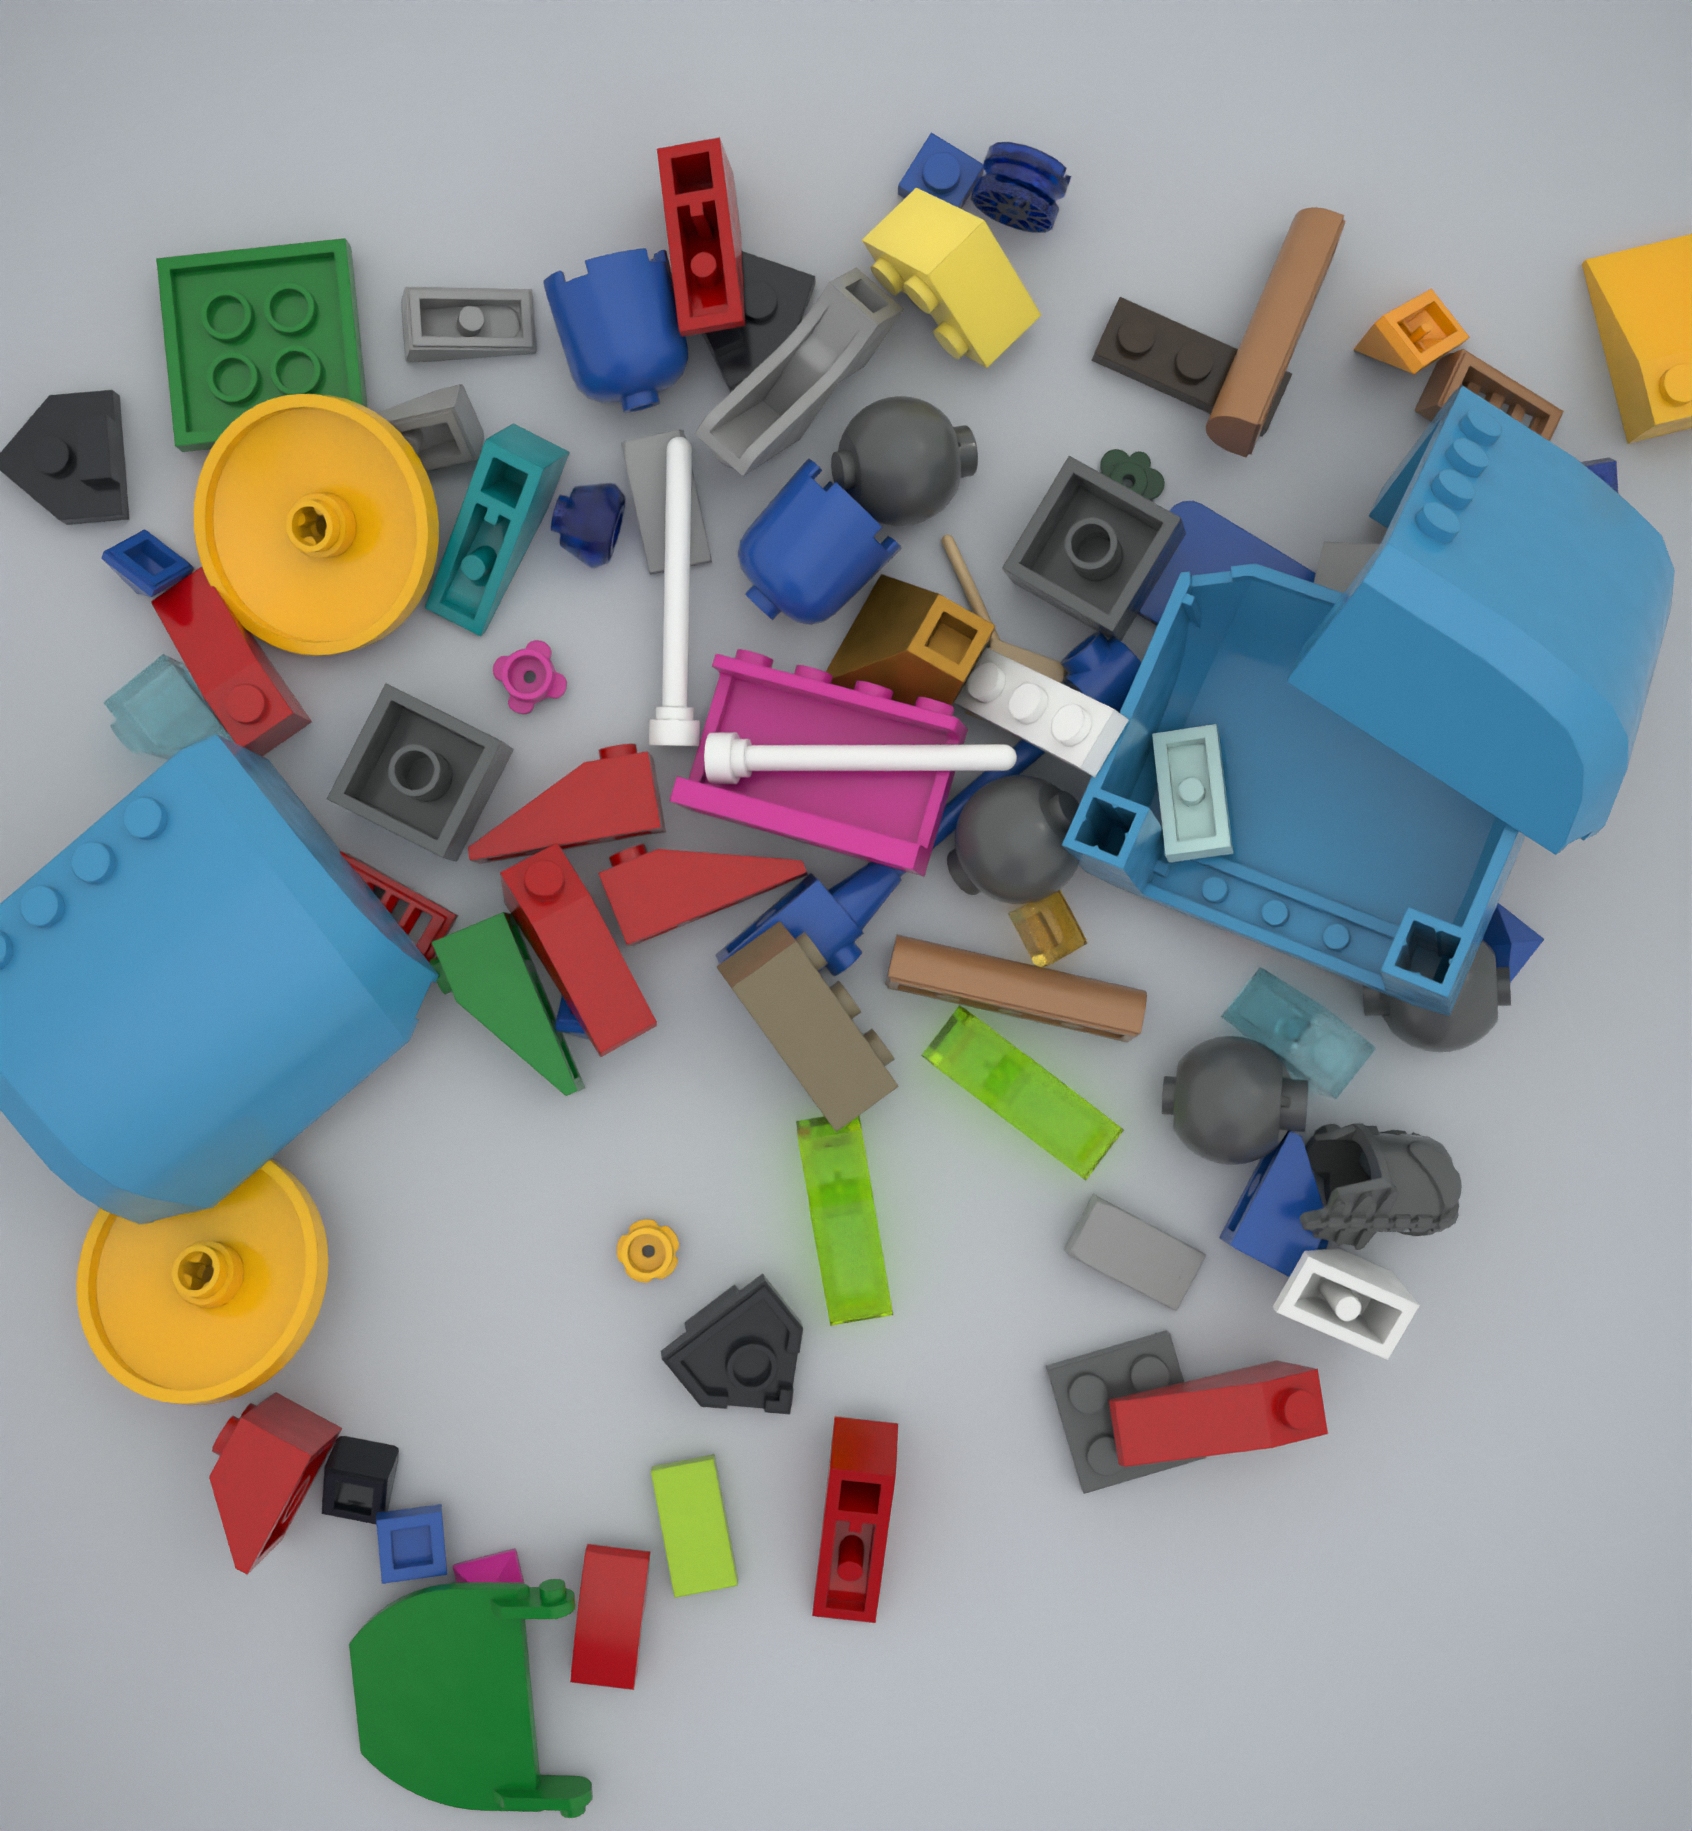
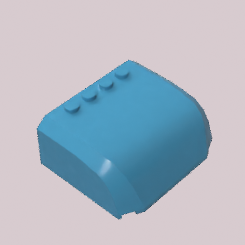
(1501, 624)
(1332, 833)
(194, 987)

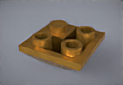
(911, 644)

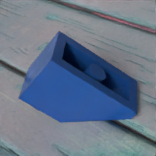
(1269, 1210)

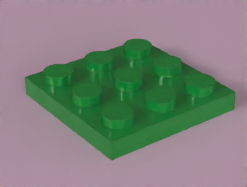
(257, 330)

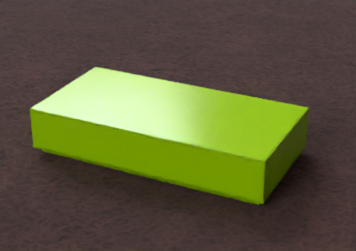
(694, 1525)

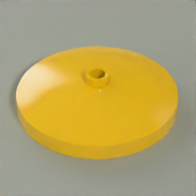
(316, 524)
(205, 1296)

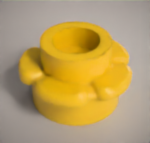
(631, 1251)

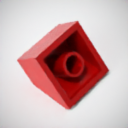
(266, 1473)

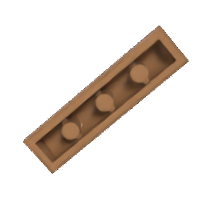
(1274, 330)
(1016, 989)

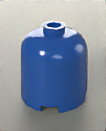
(620, 328)
(811, 550)

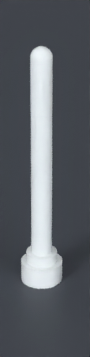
(674, 720)
(731, 757)

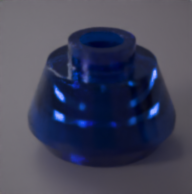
(590, 522)

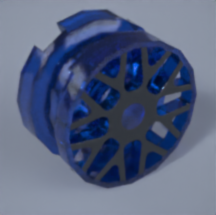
(1021, 187)

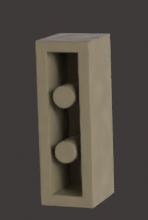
(810, 1023)

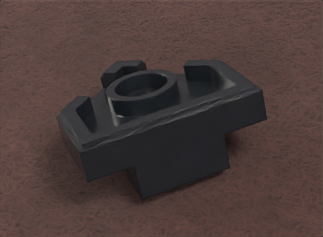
(773, 309)
(72, 457)
(740, 1350)

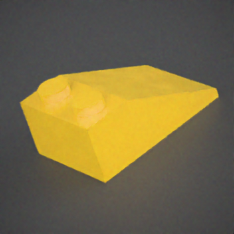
(1646, 333)

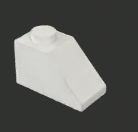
(1348, 1300)

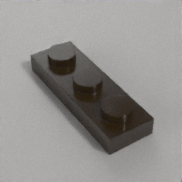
(1169, 357)

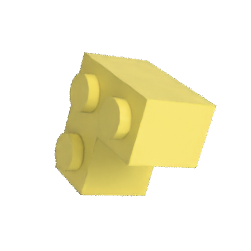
(954, 273)

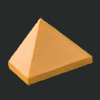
(1413, 334)

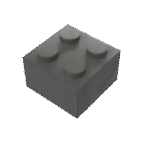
(1094, 549)
(420, 773)

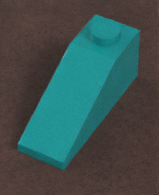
(495, 525)

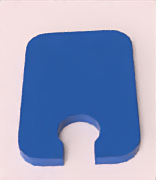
(1213, 546)

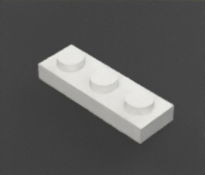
(1042, 711)

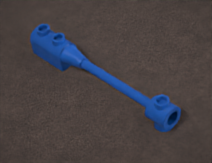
(838, 915)

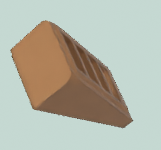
(1498, 388)

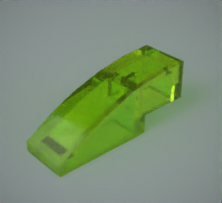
(1022, 1092)
(844, 1220)

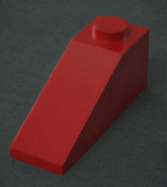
(703, 236)
(229, 666)
(586, 807)
(676, 887)
(576, 948)
(1220, 1414)
(855, 1519)

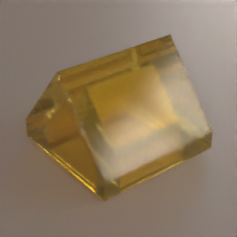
(1048, 929)

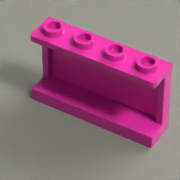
(857, 813)

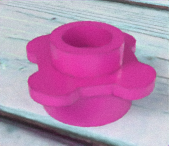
(512, 672)

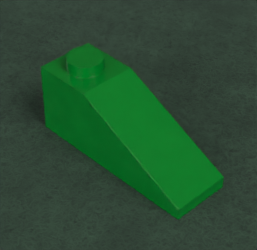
(500, 987)

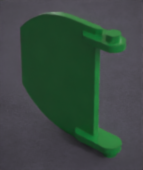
(452, 1698)

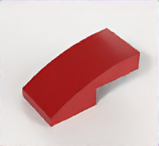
(610, 1616)

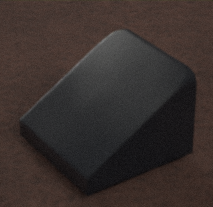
(359, 1479)

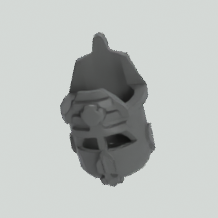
(1408, 1192)

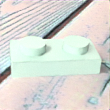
(1192, 793)

